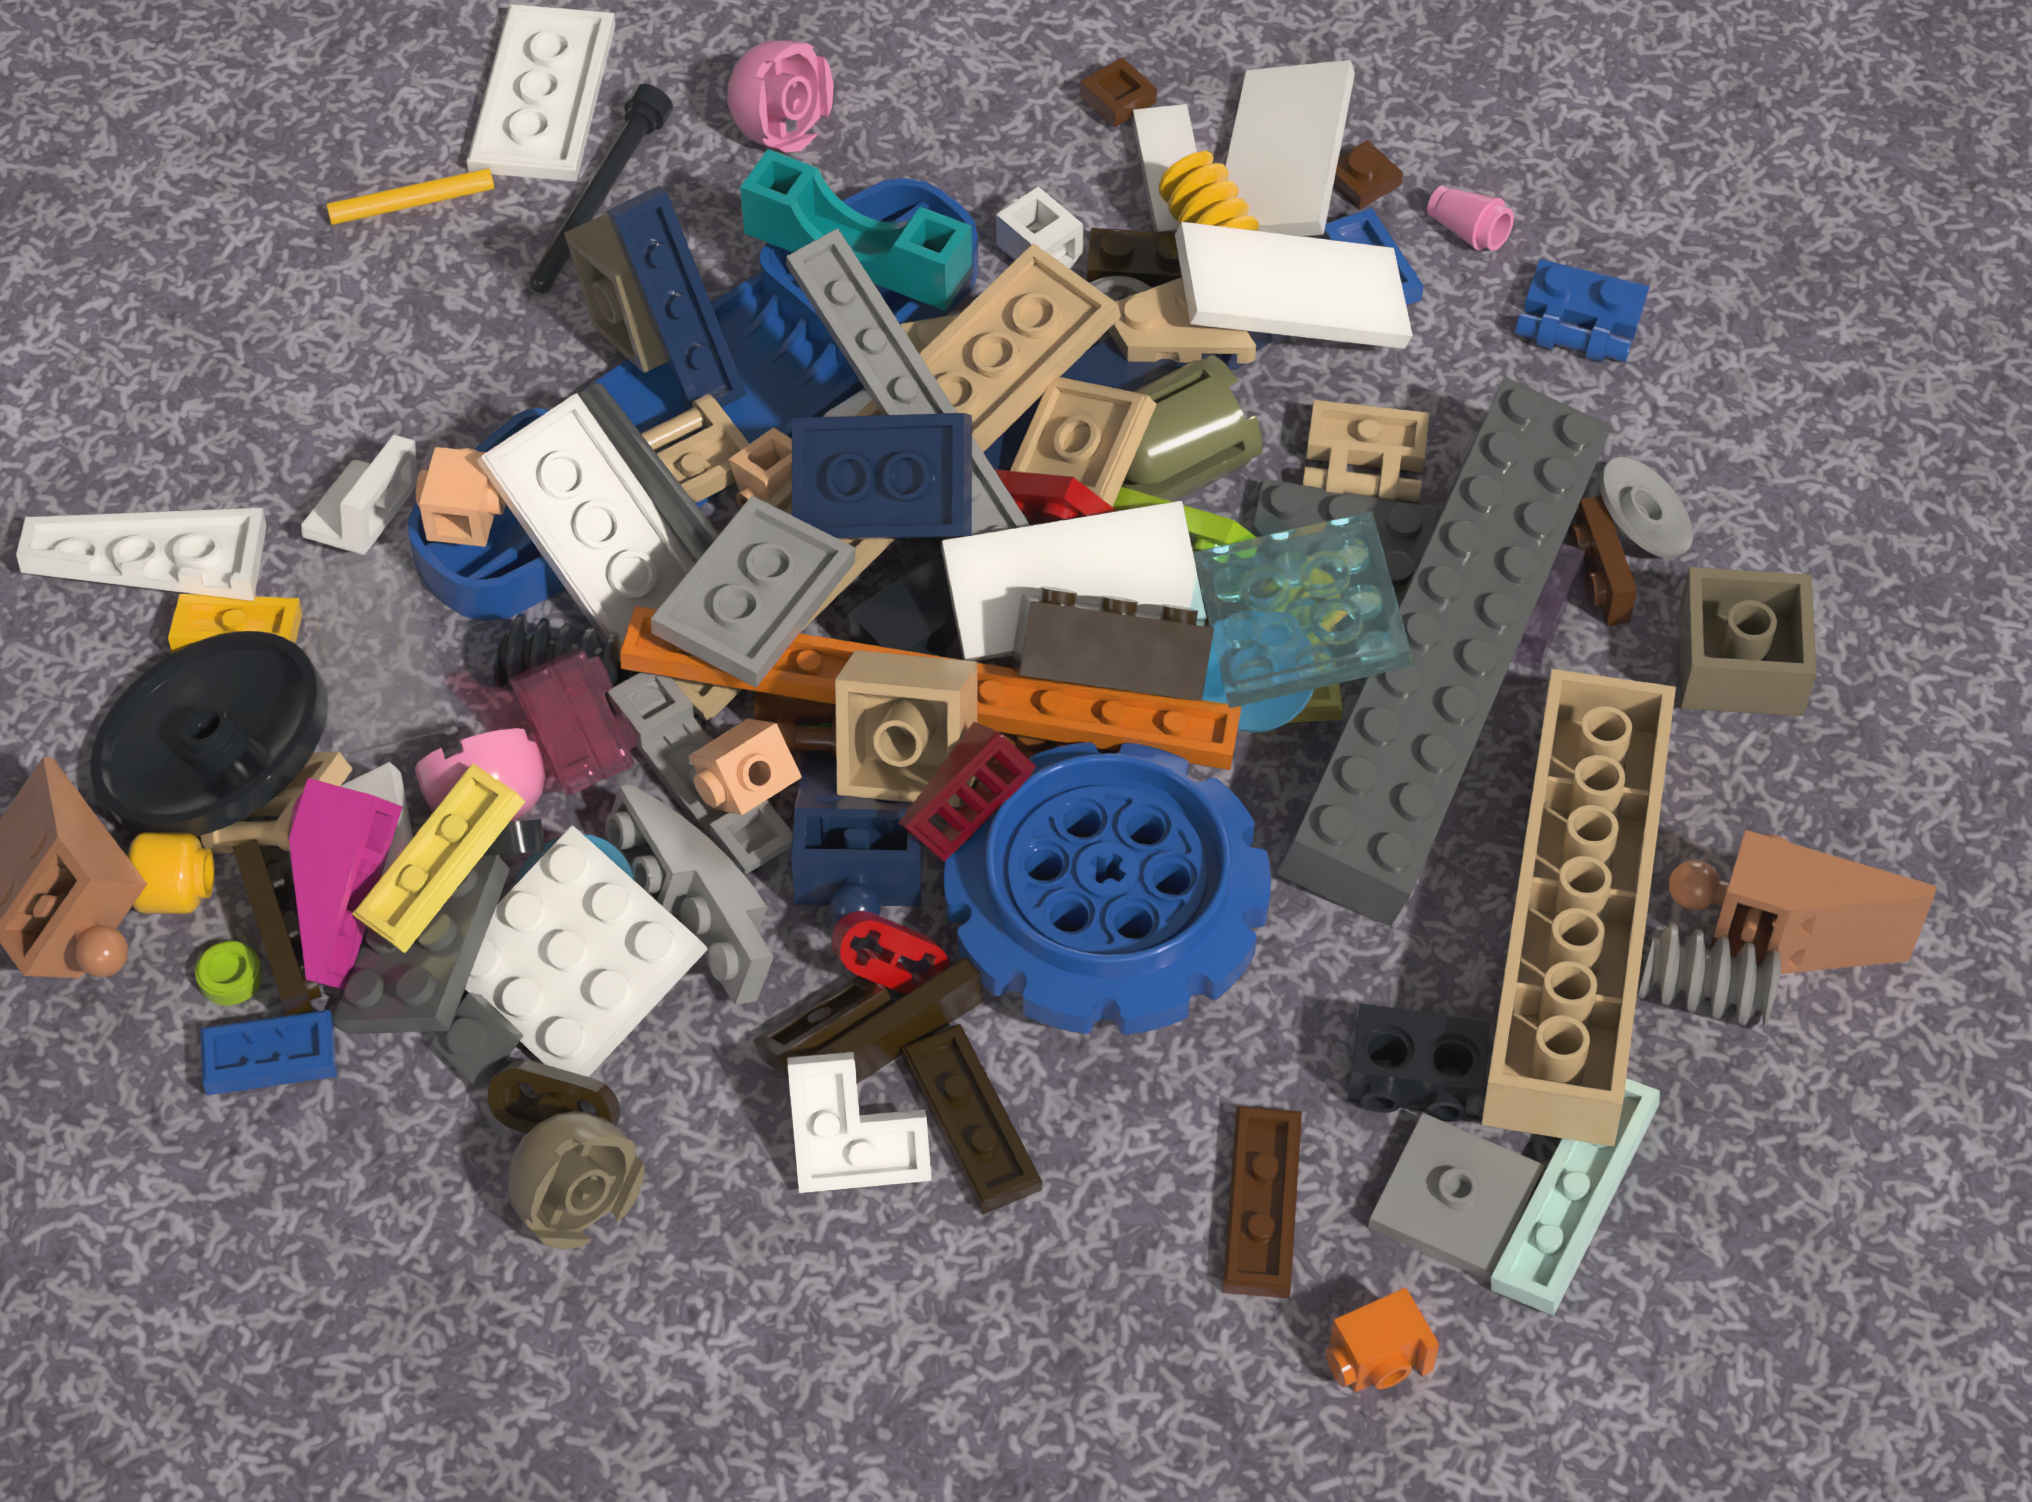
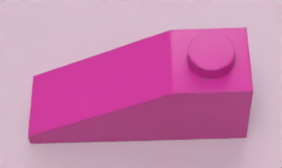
(336, 860)

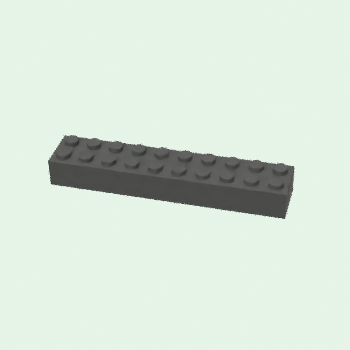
(1463, 622)

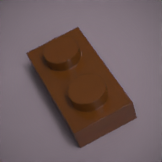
(1608, 574)

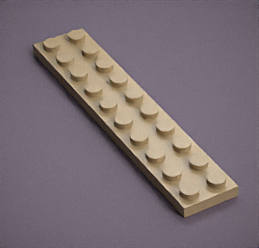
(990, 366)

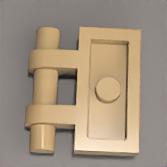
(1367, 438)

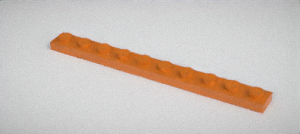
(1006, 701)

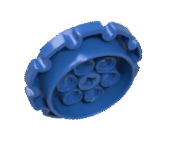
(1110, 889)

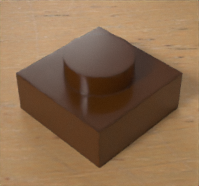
(1117, 91)
(1366, 175)

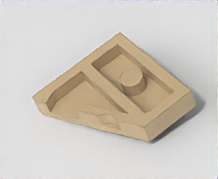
(1158, 327)

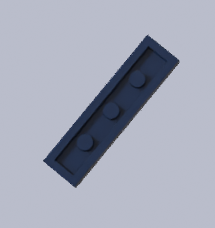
(675, 298)

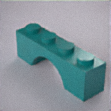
(919, 257)

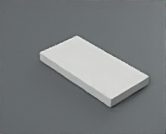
(542, 92)
(1290, 143)
(1292, 285)
(588, 516)
(1120, 554)

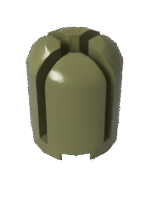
(1193, 432)

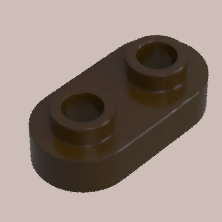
(555, 1093)

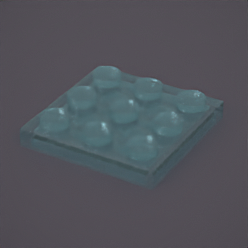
(1302, 609)

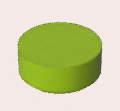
(229, 973)

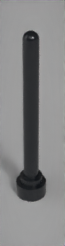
(645, 111)

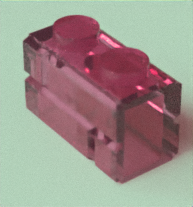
(574, 720)

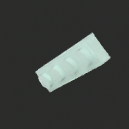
(1570, 1208)

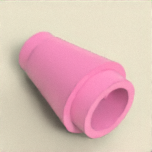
(1472, 216)

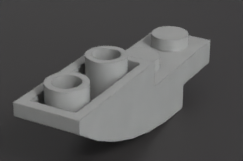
(697, 882)

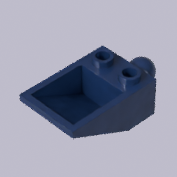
(850, 847)

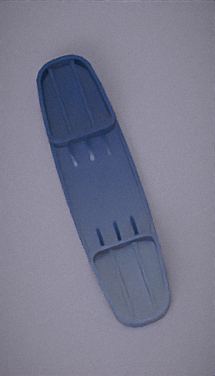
(785, 367)

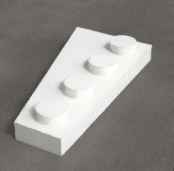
(168, 551)

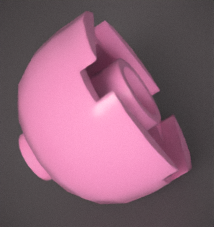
(779, 83)
(501, 753)

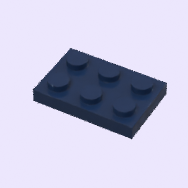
(884, 475)

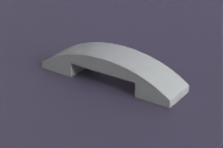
(665, 737)

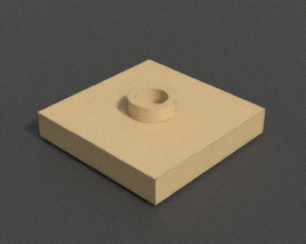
(1085, 434)

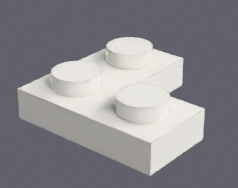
(840, 1146)

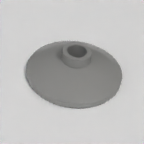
(1645, 507)

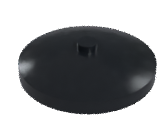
(209, 734)

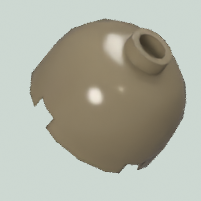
(577, 1166)

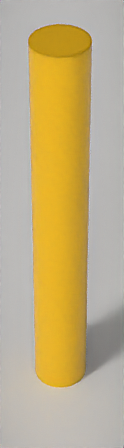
(410, 196)

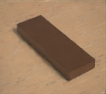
(1262, 1202)

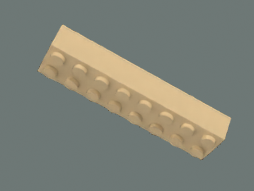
(1581, 910)

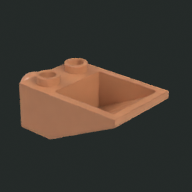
(62, 882)
(1807, 905)

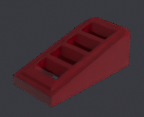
(995, 787)

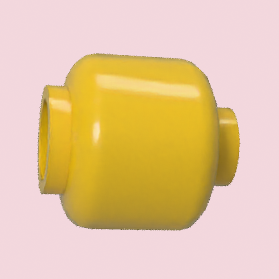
(175, 871)

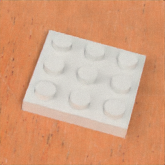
(579, 955)

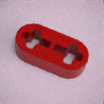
(896, 941)

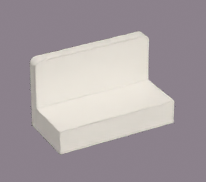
(364, 498)

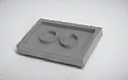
(753, 591)

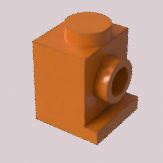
(1381, 1343)

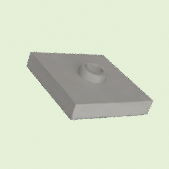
(1456, 1197)

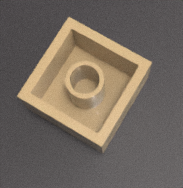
(900, 722)

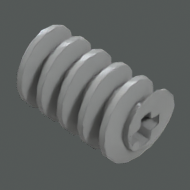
(1712, 974)

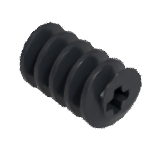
(524, 650)

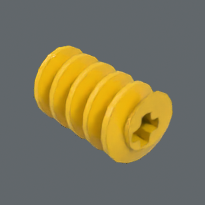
(1202, 195)

